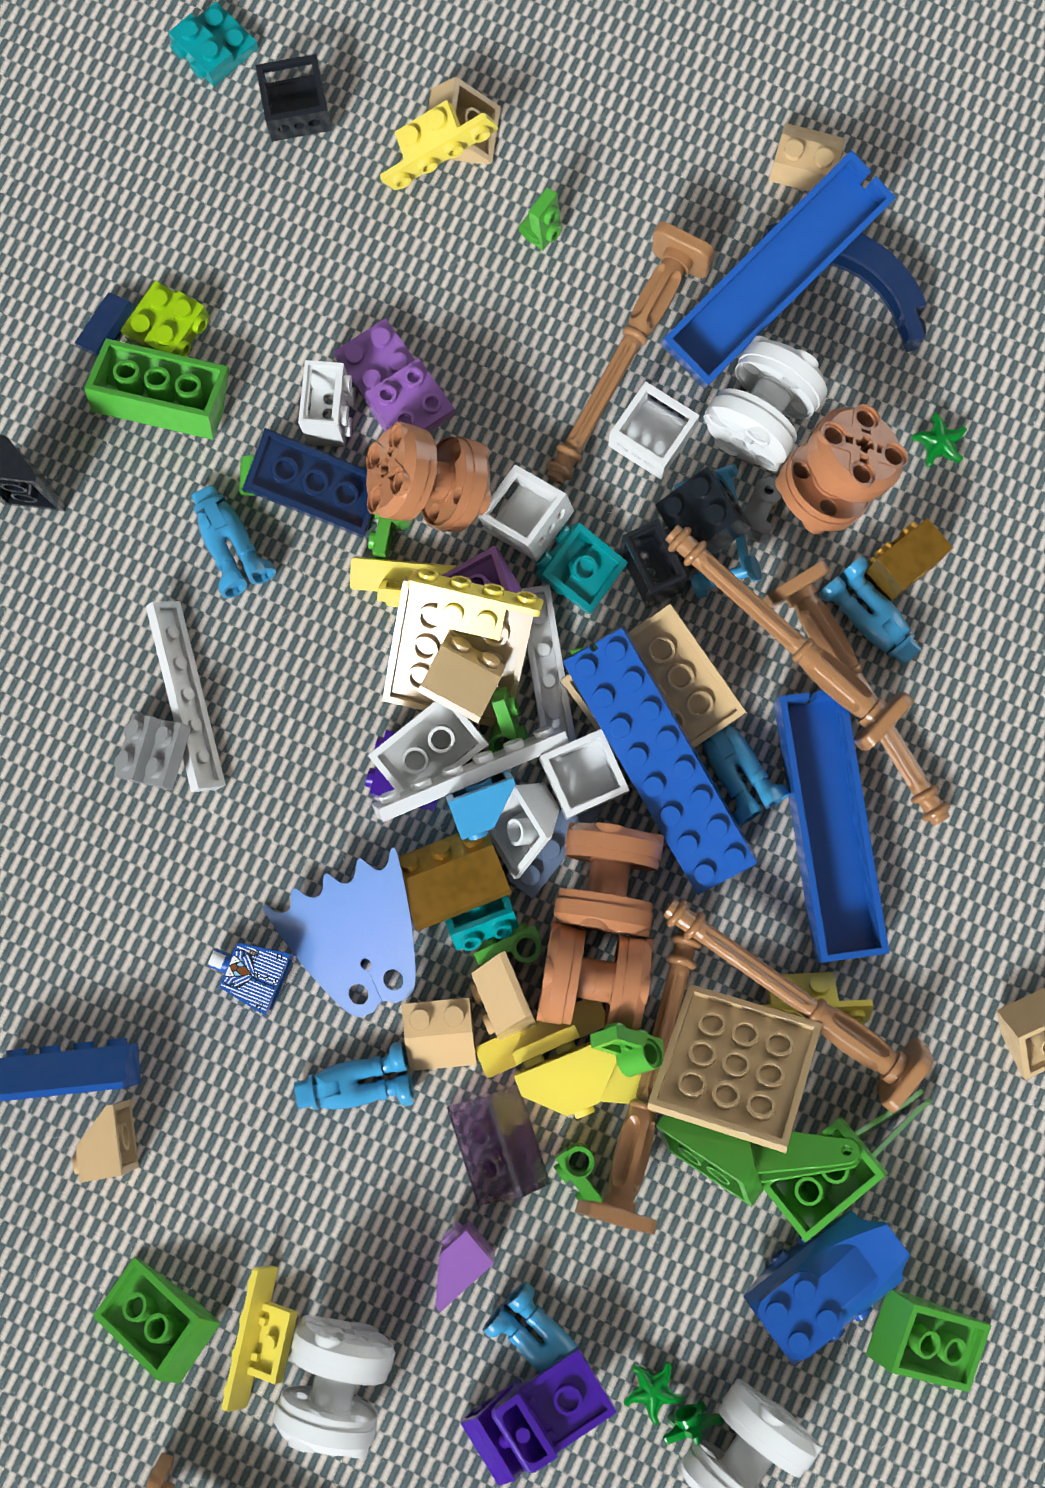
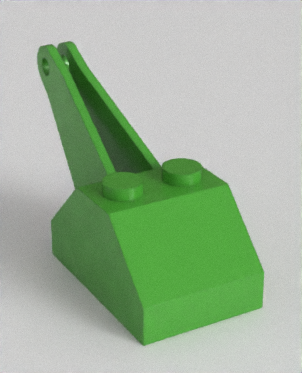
(744, 1166)
(819, 1198)

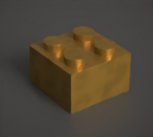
(907, 558)

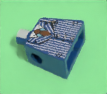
(252, 974)

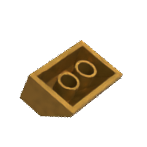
(451, 878)

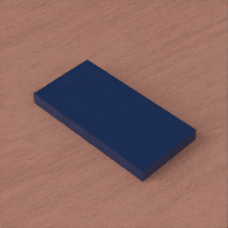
(309, 482)

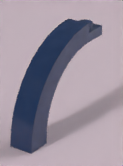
(890, 280)

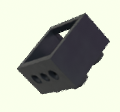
(296, 104)
(706, 508)
(667, 565)

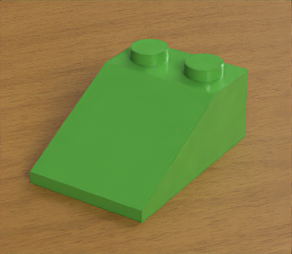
(156, 1322)
(927, 1341)

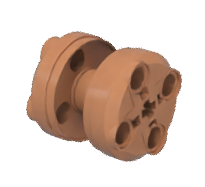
(841, 469)
(417, 476)
(612, 854)
(618, 983)

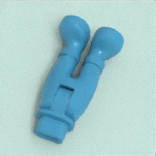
(221, 523)
(885, 625)
(725, 752)
(338, 1086)
(537, 1353)

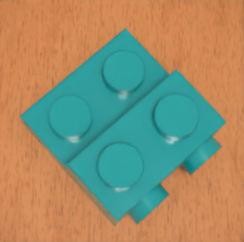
(212, 43)
(580, 567)
(487, 921)

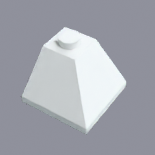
(524, 826)

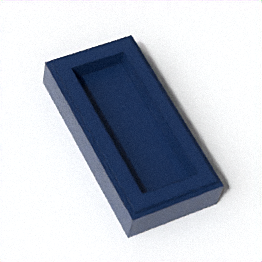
(105, 323)

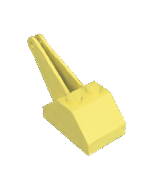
(577, 1081)

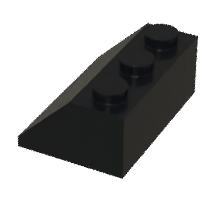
(22, 482)

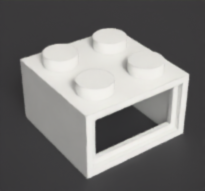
(326, 380)
(652, 433)
(530, 515)
(584, 774)

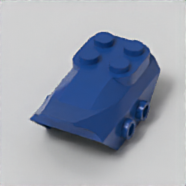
(826, 1283)

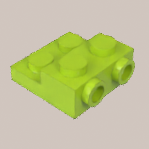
(166, 321)

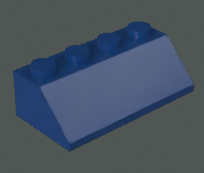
(69, 1071)

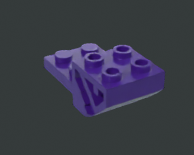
(538, 1418)

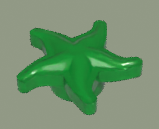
(940, 441)
(653, 1390)
(690, 1422)

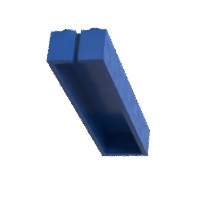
(777, 270)
(660, 760)
(830, 828)

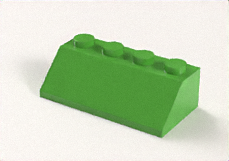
(158, 388)

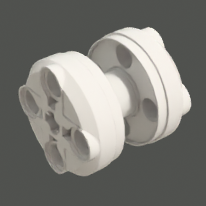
(777, 384)
(327, 1414)
(763, 1437)

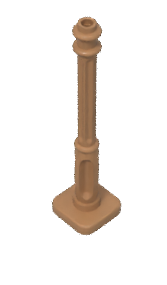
(680, 255)
(828, 634)
(822, 667)
(898, 1069)
(638, 1129)

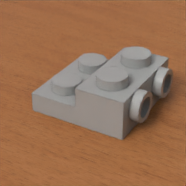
(151, 751)

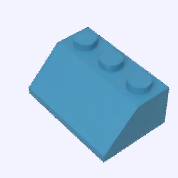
(480, 805)

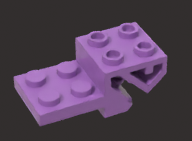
(393, 381)

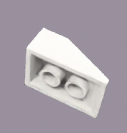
(427, 746)

